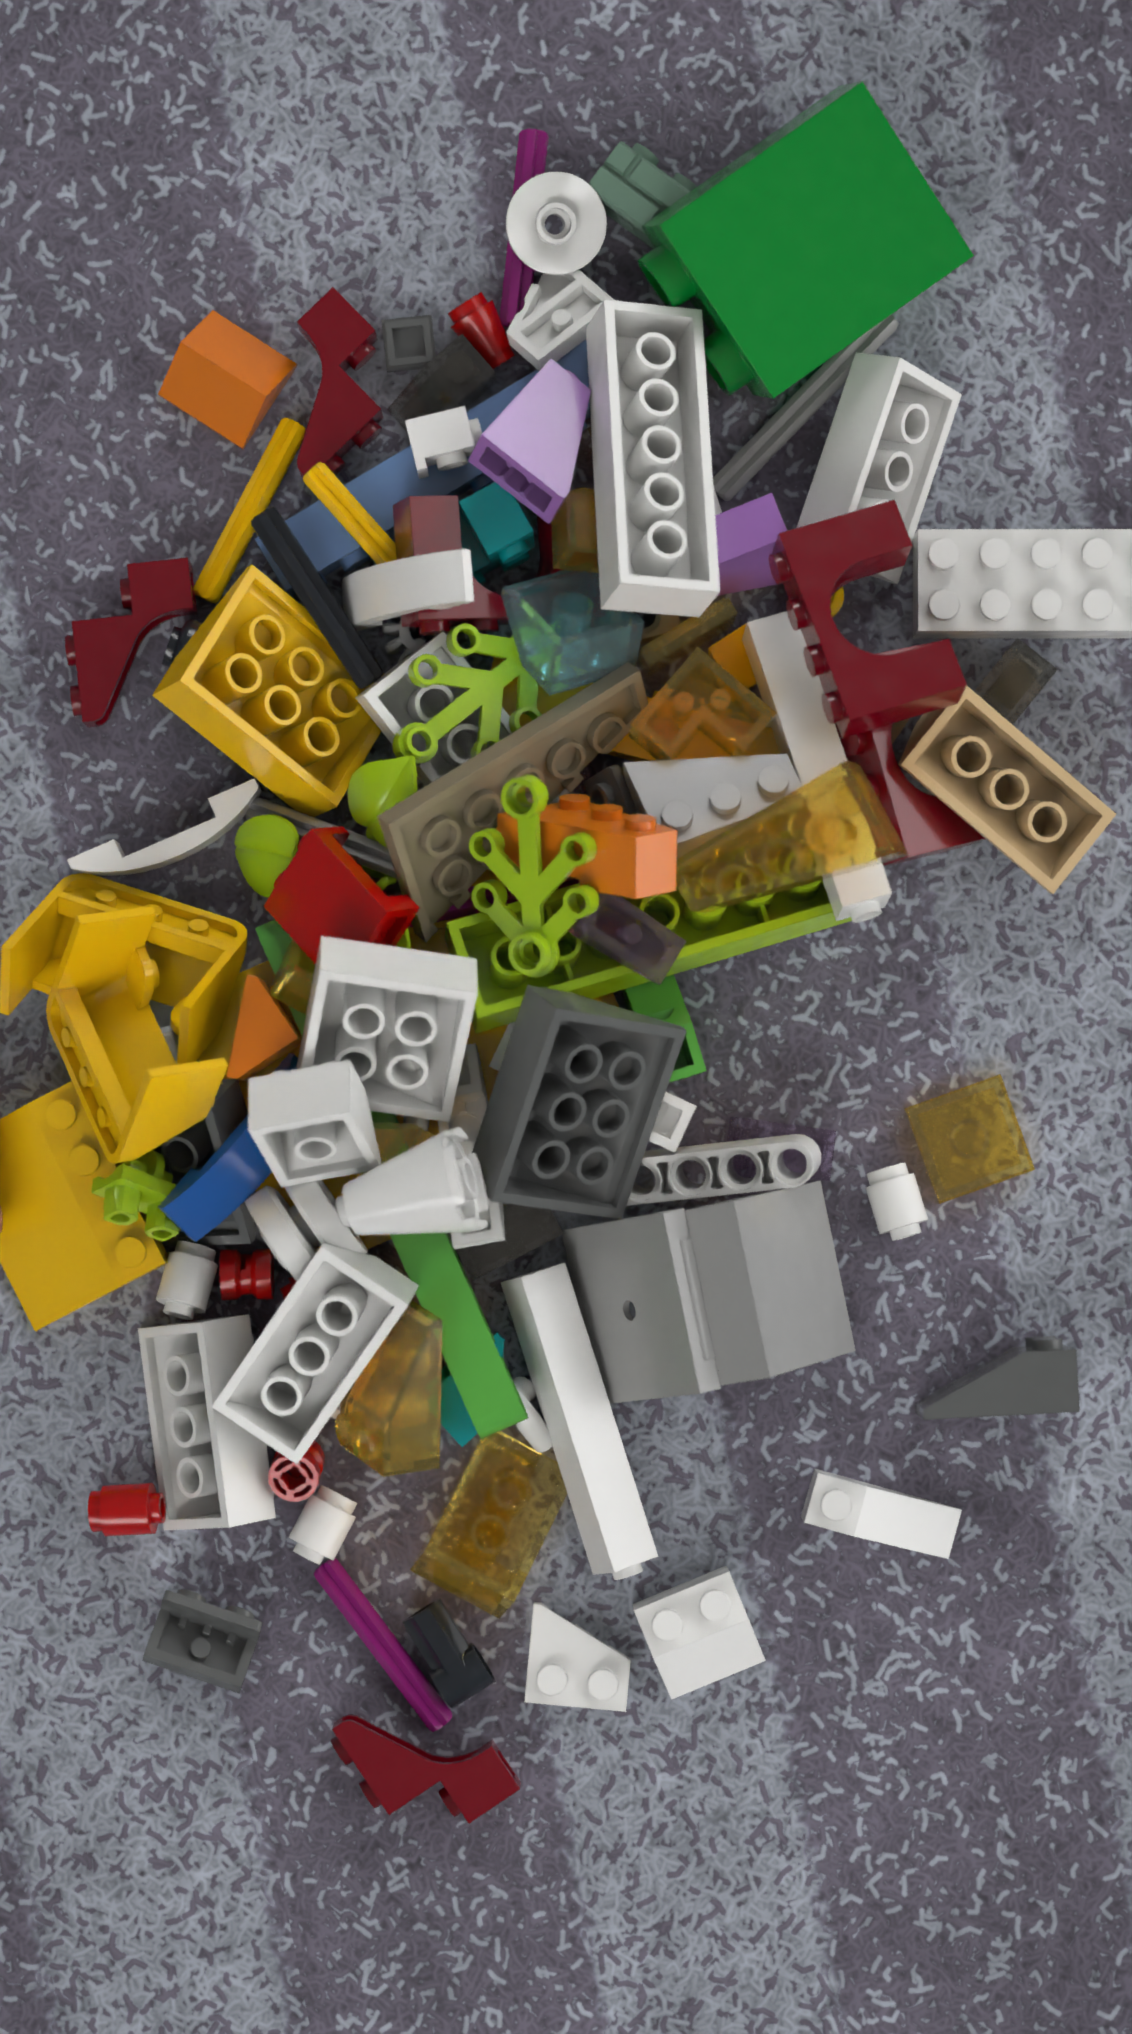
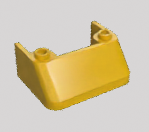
(193, 949)
(115, 1043)

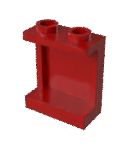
(334, 897)

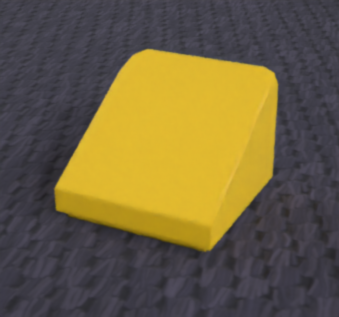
(732, 656)

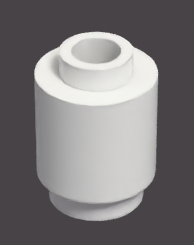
(896, 1201)
(187, 1280)
(323, 1525)

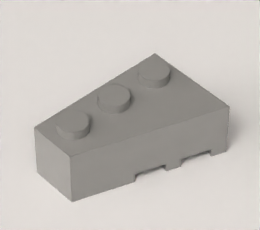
(707, 793)

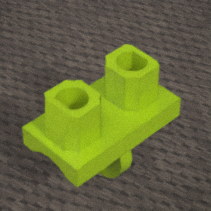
(138, 1188)

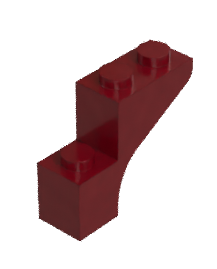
(342, 410)
(108, 645)
(401, 1771)

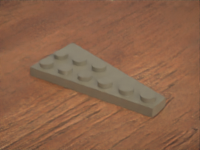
(433, 826)

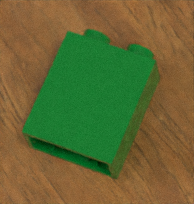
(802, 244)

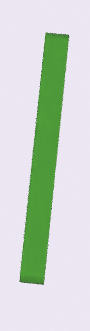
(442, 1288)

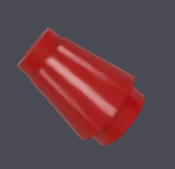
(483, 329)

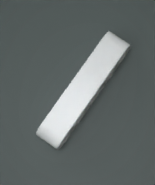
(719, 1169)

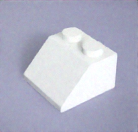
(313, 1123)
(698, 1632)

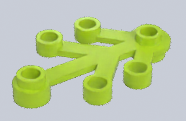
(482, 691)
(529, 882)

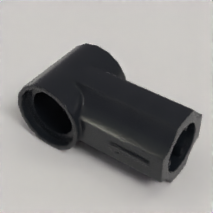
(453, 1662)

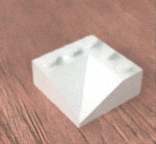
(396, 1019)

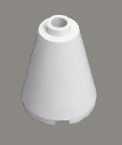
(418, 1191)

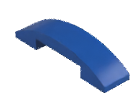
(223, 1183)

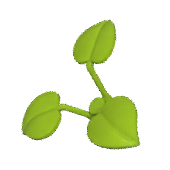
(271, 841)

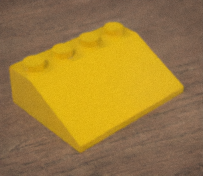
(272, 695)
(52, 1225)

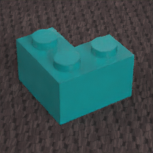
(494, 531)

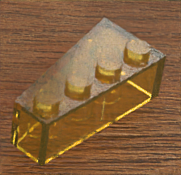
(798, 840)

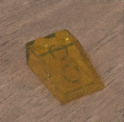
(395, 1403)
(493, 1523)

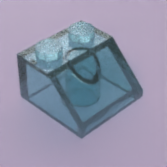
(565, 633)

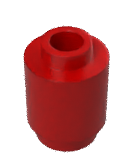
(126, 1509)

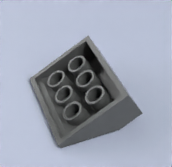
(574, 1103)

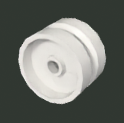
(299, 1230)

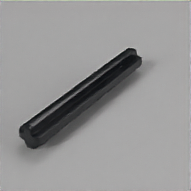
(316, 597)

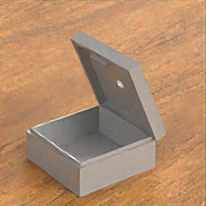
(714, 1293)

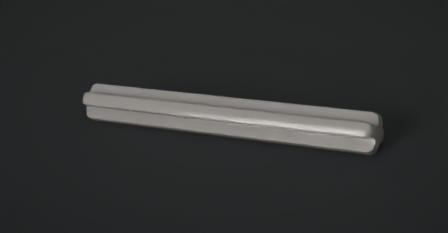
(796, 412)

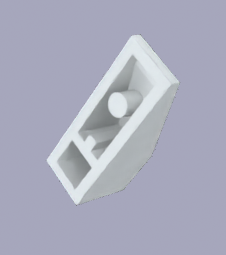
(880, 1514)

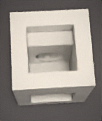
(442, 439)

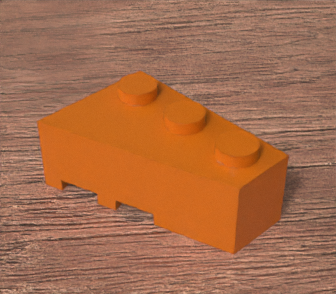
(632, 854)

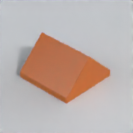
(225, 378)
(261, 1032)

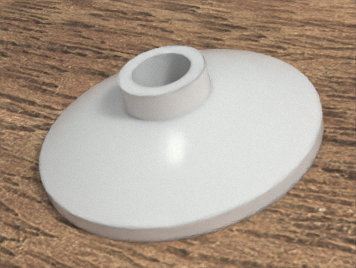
(581, 216)

